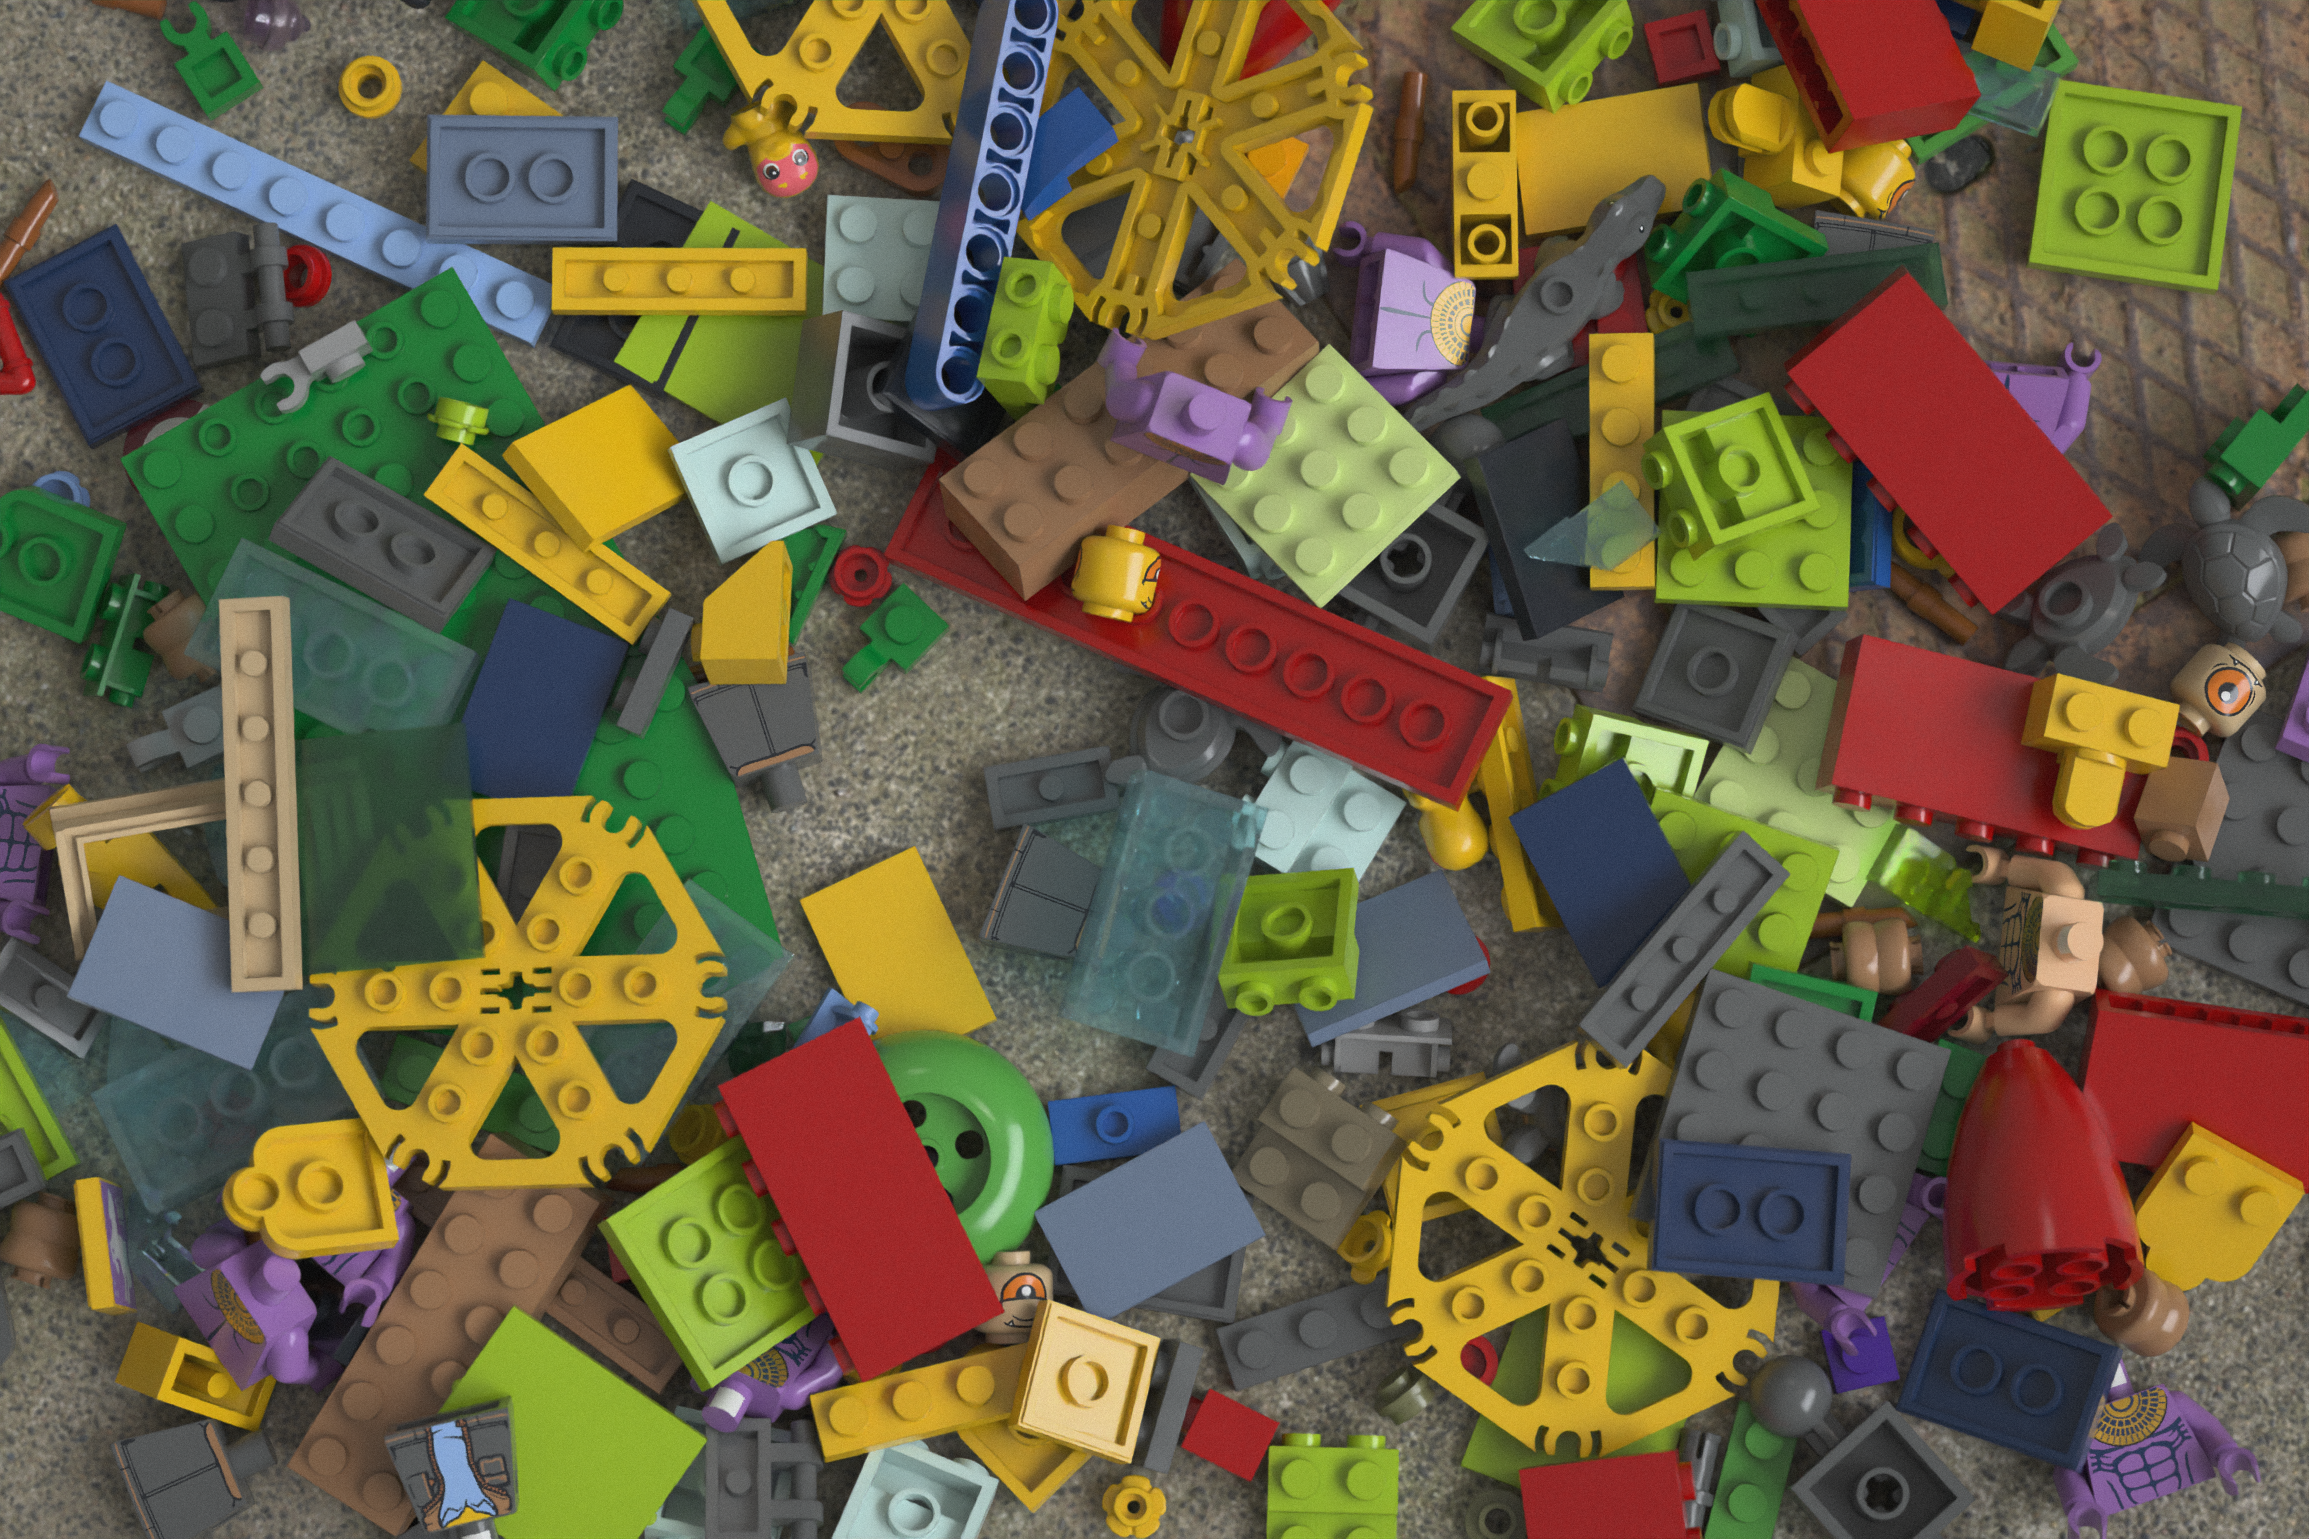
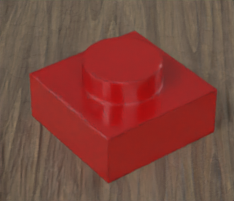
(1681, 49)

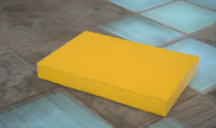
(1604, 146)
(600, 467)
(898, 949)

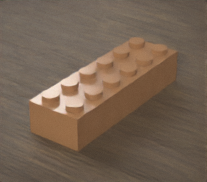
(1059, 476)
(460, 1286)

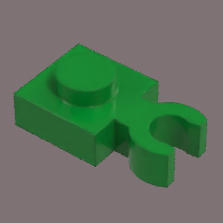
(214, 67)

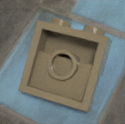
(1319, 1155)

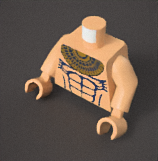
(2046, 946)

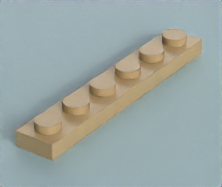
(260, 794)

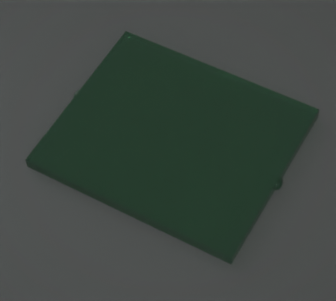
(387, 850)

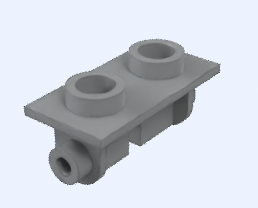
(1409, 1037)

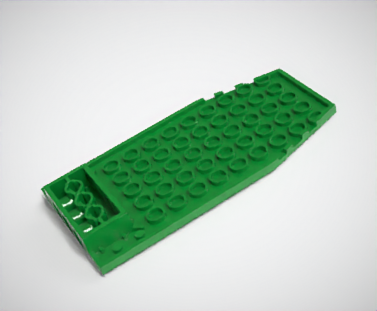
(247, 461)

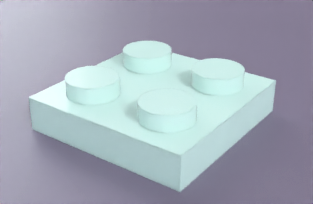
(876, 256)
(751, 482)

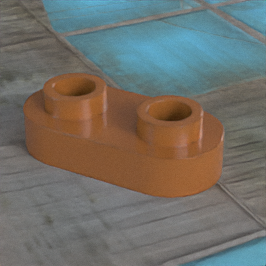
(892, 160)

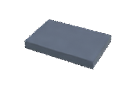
(522, 180)
(1409, 950)
(171, 975)
(1149, 1223)

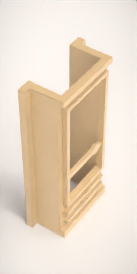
(123, 817)

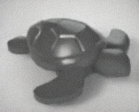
(2233, 564)
(2079, 611)
(1182, 736)

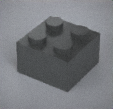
(833, 392)

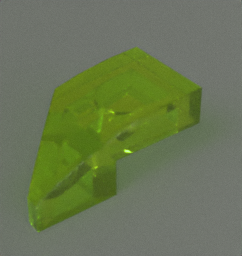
(1926, 881)

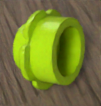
(459, 420)

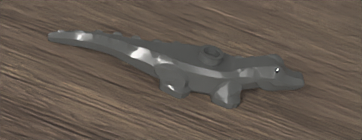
(1534, 330)

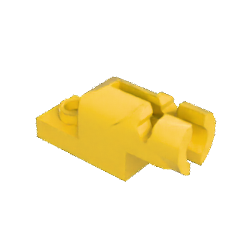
(135, 857)

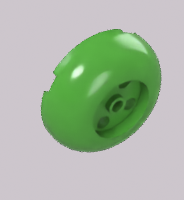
(981, 1091)

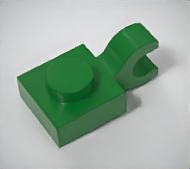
(704, 78)
(898, 634)

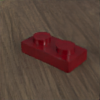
(1949, 993)

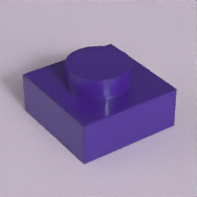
(1870, 1367)

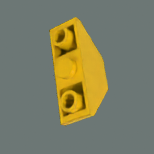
(1484, 184)

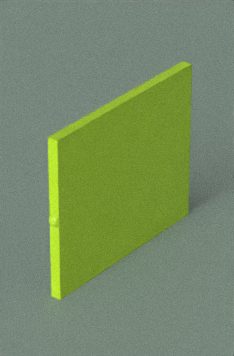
(728, 360)
(1638, 1375)
(587, 1442)

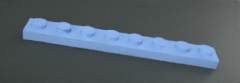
(310, 209)

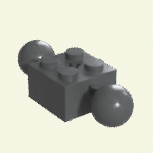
(1445, 547)
(1795, 1399)

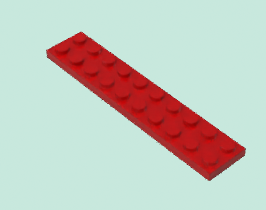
(1246, 654)

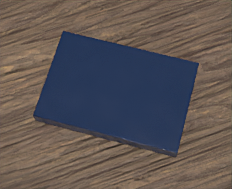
(104, 336)
(538, 703)
(1603, 864)
(1748, 1212)
(2009, 1381)

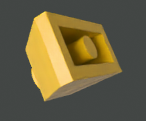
(748, 622)
(190, 1378)

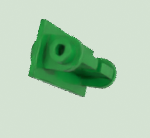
(114, 662)

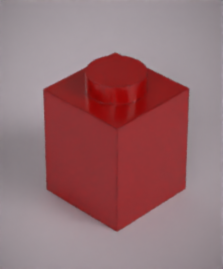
(1227, 1434)

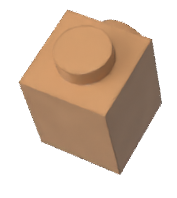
(2182, 810)

